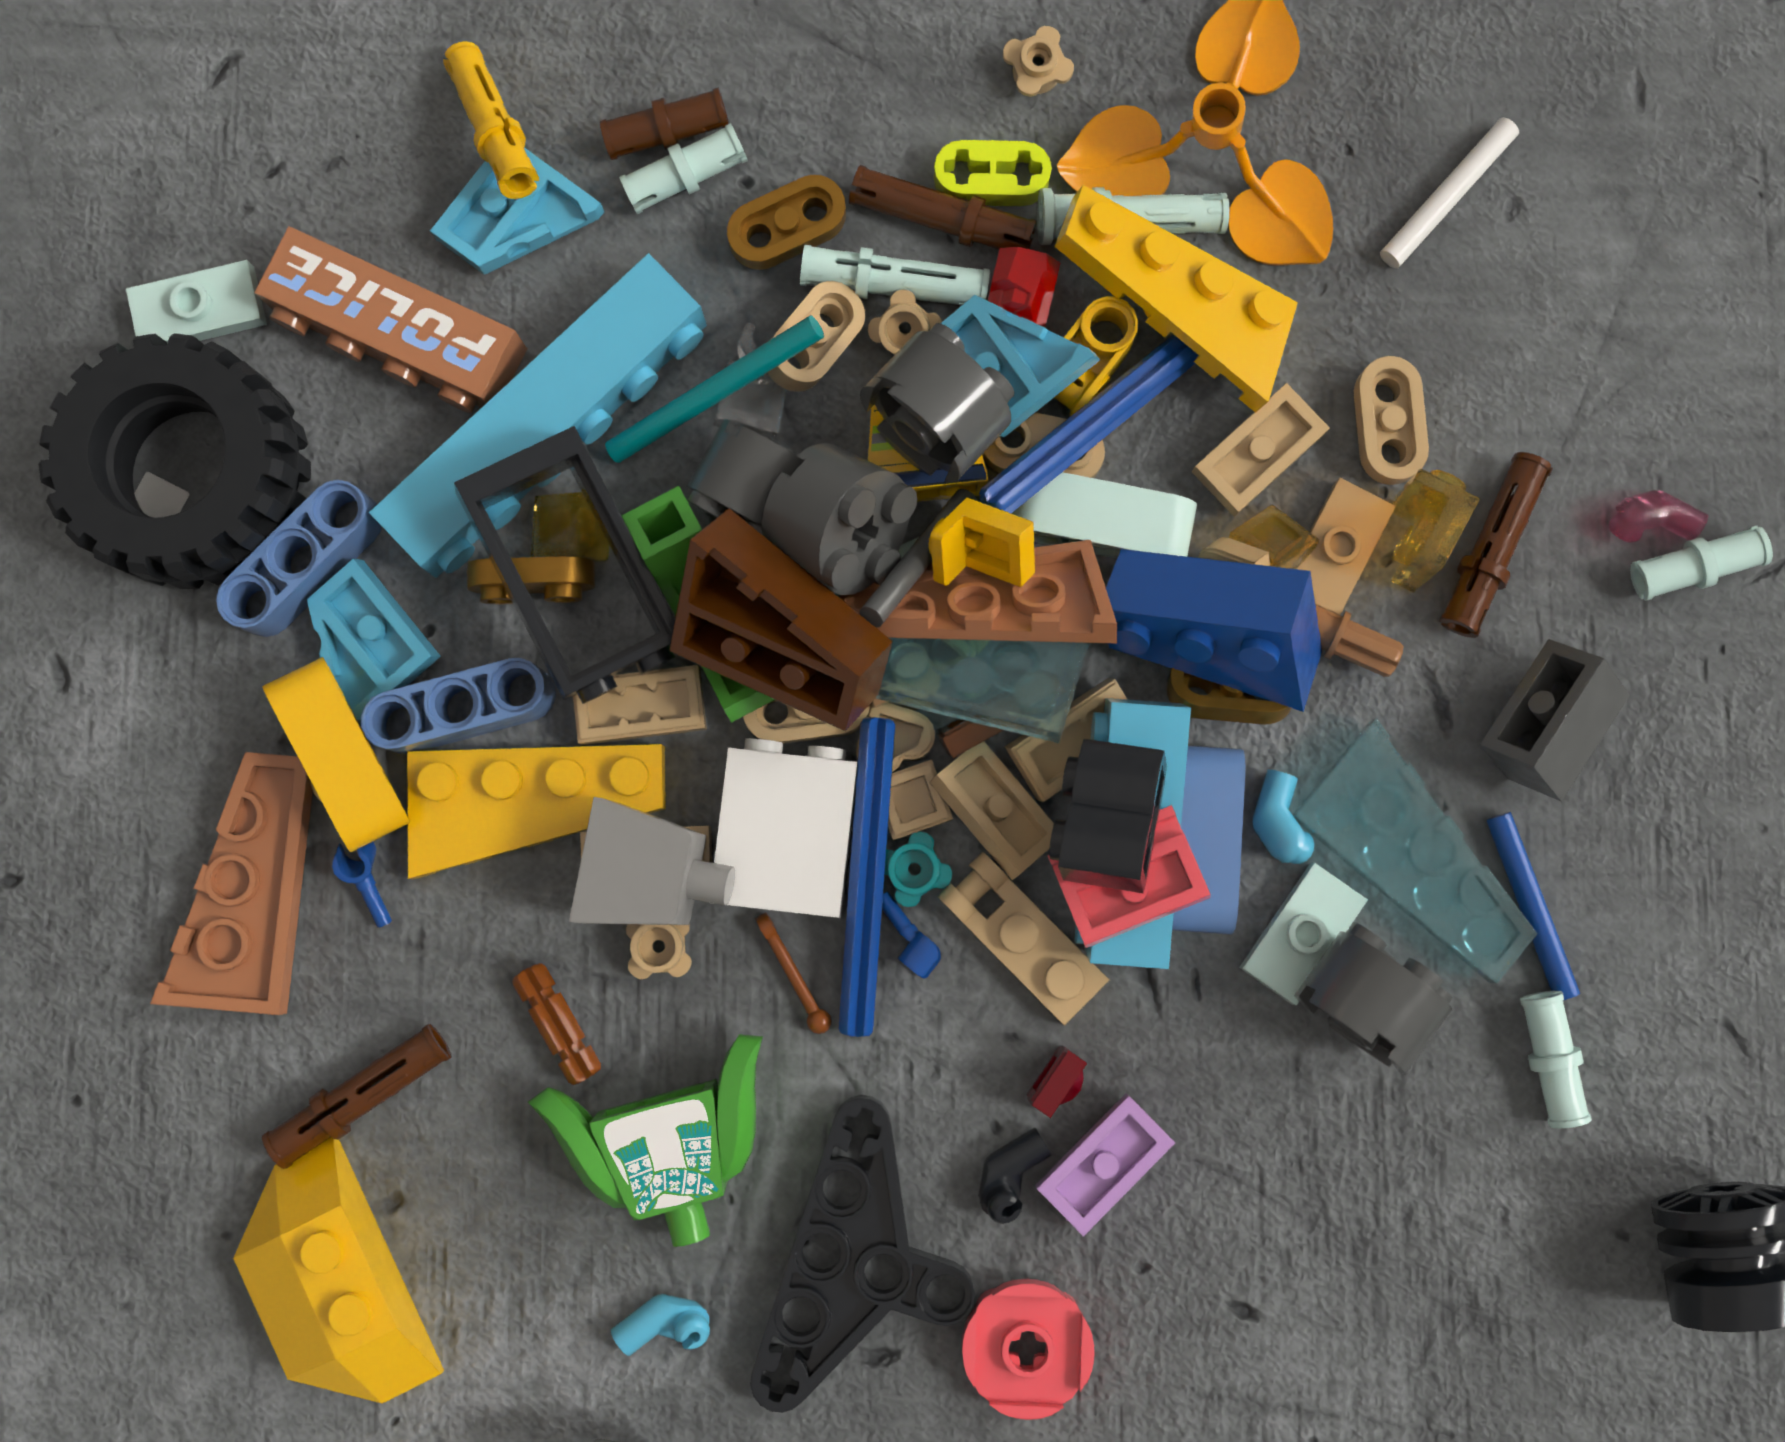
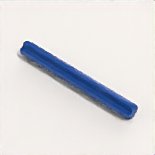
(1088, 426)
(866, 876)

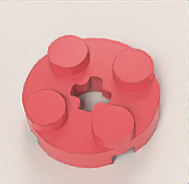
(1054, 1376)

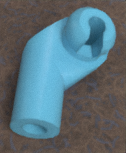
(1275, 822)
(663, 1316)

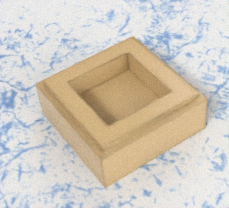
(915, 801)

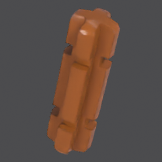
(556, 1023)

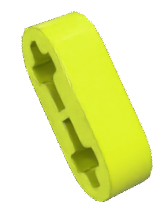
(991, 171)

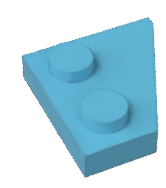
(1025, 353)

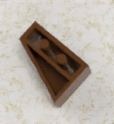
(775, 626)

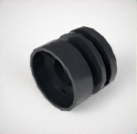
(1734, 1248)

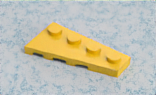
(503, 800)

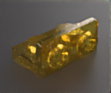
(1439, 512)

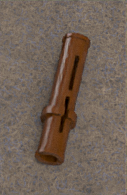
(941, 211)
(1486, 566)
(296, 1137)

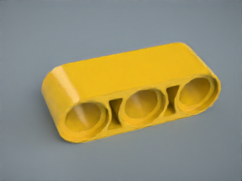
(336, 754)

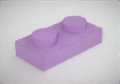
(1104, 1164)

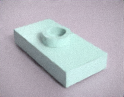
(199, 303)
(1302, 931)

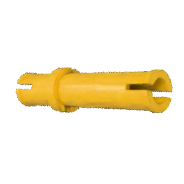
(496, 135)

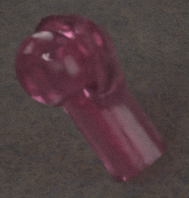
(1655, 510)

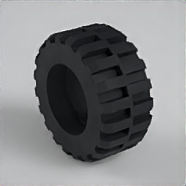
(112, 415)

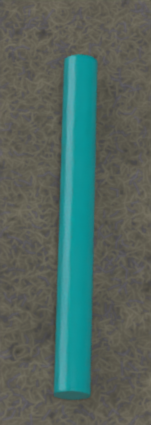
(715, 389)

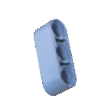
(270, 567)
(429, 702)
(1214, 832)

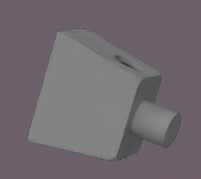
(643, 870)

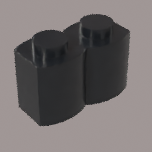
(1110, 815)

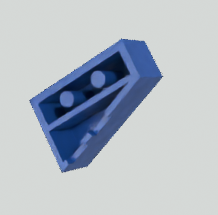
(1219, 621)

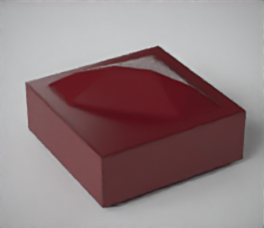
(1057, 1082)

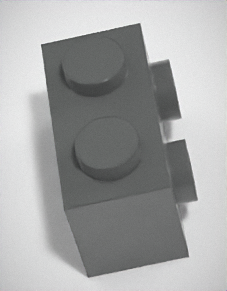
(1555, 719)

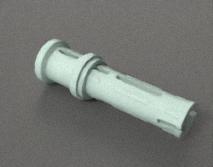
(1171, 212)

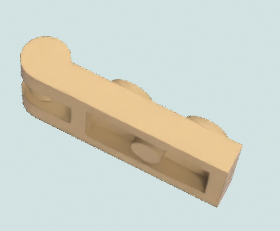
(1025, 940)

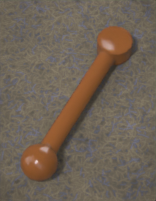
(818, 1019)

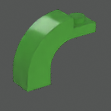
(663, 538)

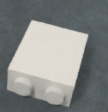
(787, 827)

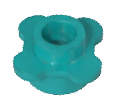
(932, 874)

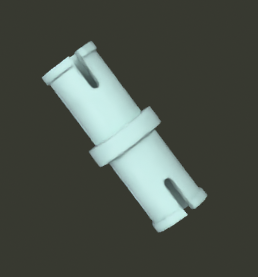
(683, 168)
(1701, 562)
(1555, 1059)

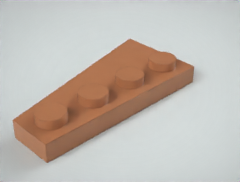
(1057, 604)
(247, 902)

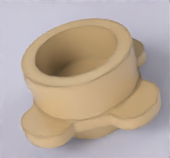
(1033, 78)
(902, 309)
(647, 960)

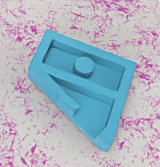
(496, 230)
(367, 636)

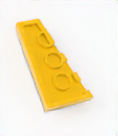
(1206, 303)

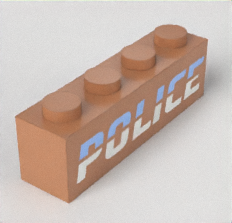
(389, 320)

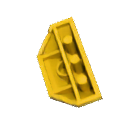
(332, 1283)

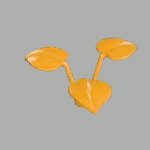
(1242, 46)

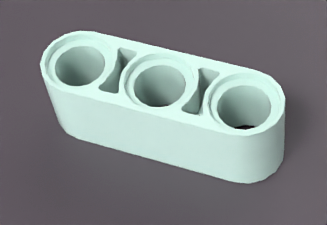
(1110, 516)

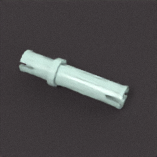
(886, 275)

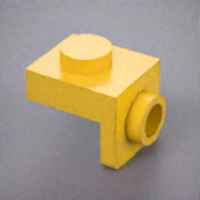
(984, 541)

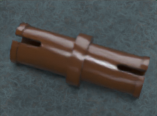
(664, 124)

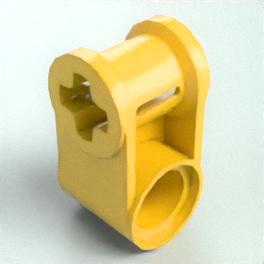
(1110, 355)

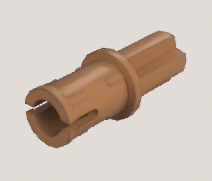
(1357, 643)

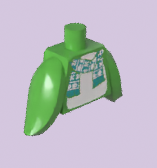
(664, 1148)

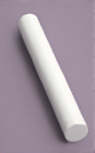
(1449, 192)

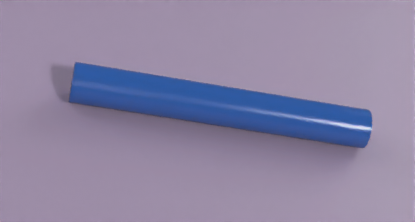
(1532, 904)

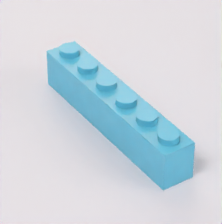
(573, 382)

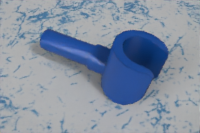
(360, 874)
(921, 953)

